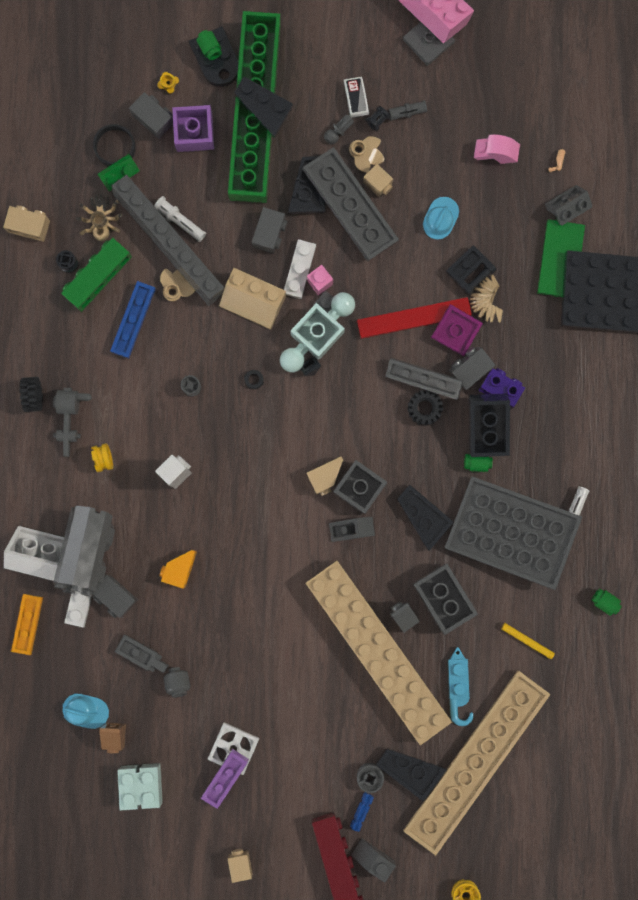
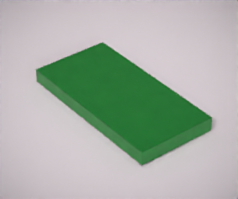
(556, 242)

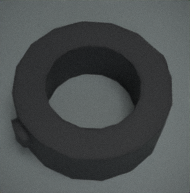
(253, 372)

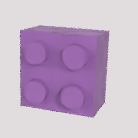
(193, 128)

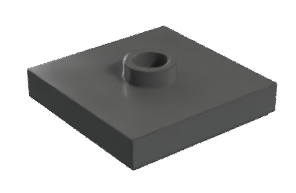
(425, 43)

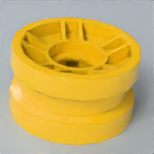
(102, 457)
(465, 886)

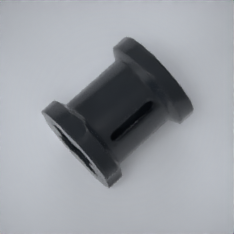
(380, 112)

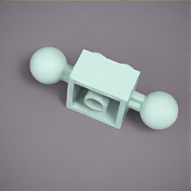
(317, 332)

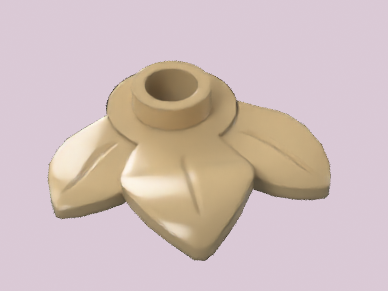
(369, 155)
(177, 282)

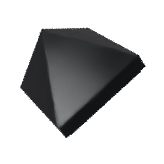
(310, 367)

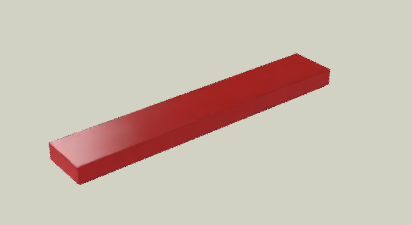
(408, 318)

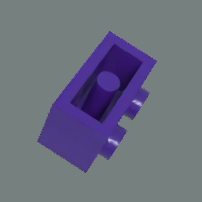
(498, 383)

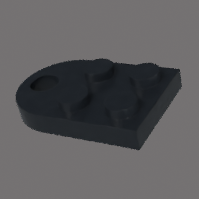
(225, 62)

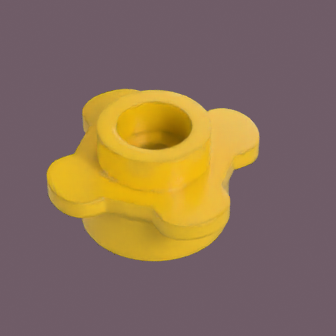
(162, 84)

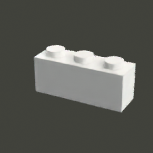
(174, 471)

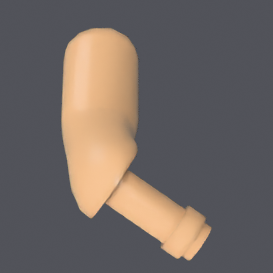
(559, 159)

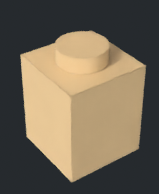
(378, 181)
(239, 865)

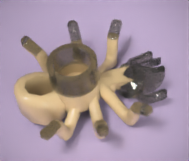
(99, 219)

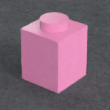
(319, 280)

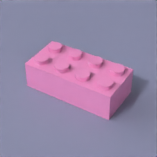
(441, 17)

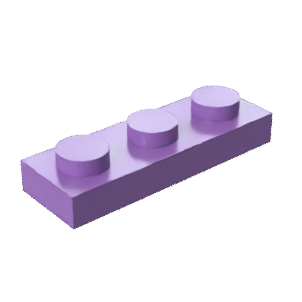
(225, 778)

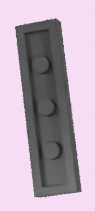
(424, 378)

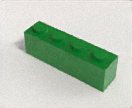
(96, 274)

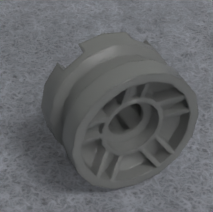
(370, 786)

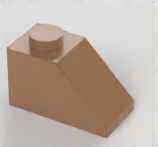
(113, 737)

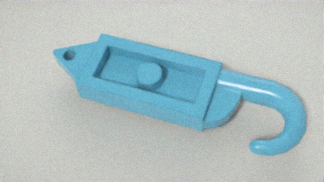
(458, 686)

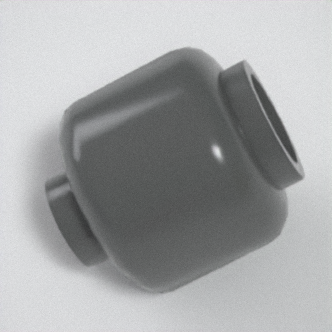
(176, 682)

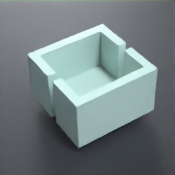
(140, 787)

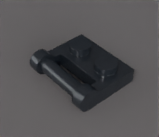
(466, 266)

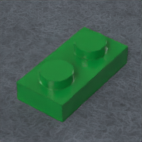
(118, 170)

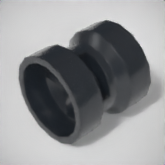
(69, 265)

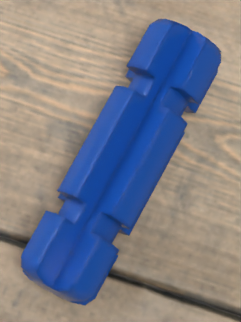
(361, 812)

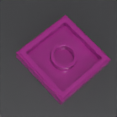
(456, 330)

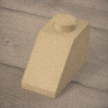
(324, 477)

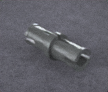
(407, 110)

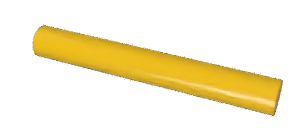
(528, 641)

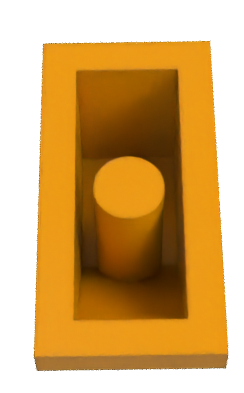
(178, 570)

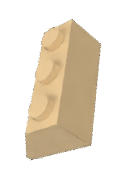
(252, 298)

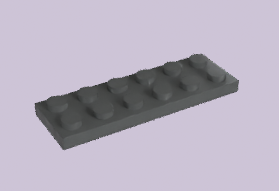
(350, 204)

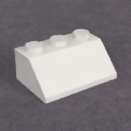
(33, 553)

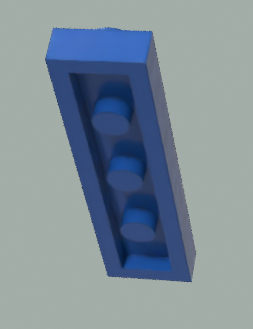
(133, 319)

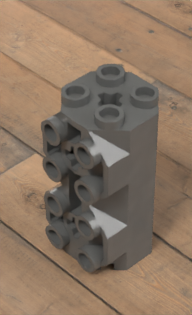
(82, 551)

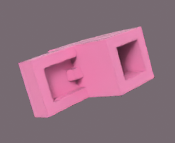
(497, 147)

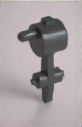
(68, 403)

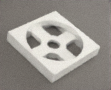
(236, 741)

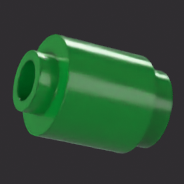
(209, 45)
(477, 464)
(606, 602)

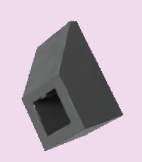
(403, 616)

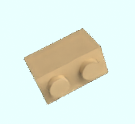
(26, 223)

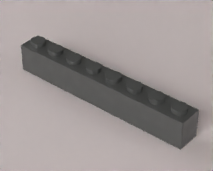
(167, 240)

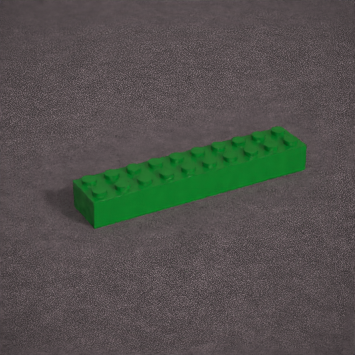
(250, 139)

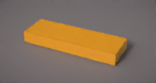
(27, 624)

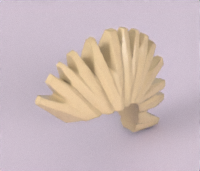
(483, 300)

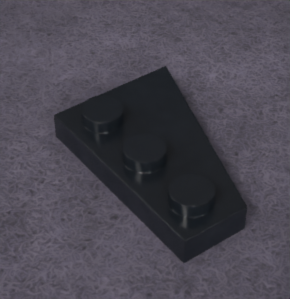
(265, 105)
(411, 772)

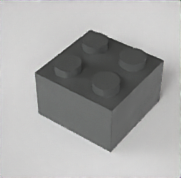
(360, 487)

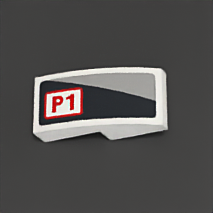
(356, 97)

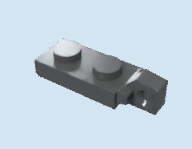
(140, 654)

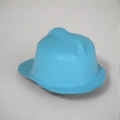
(441, 218)
(85, 711)

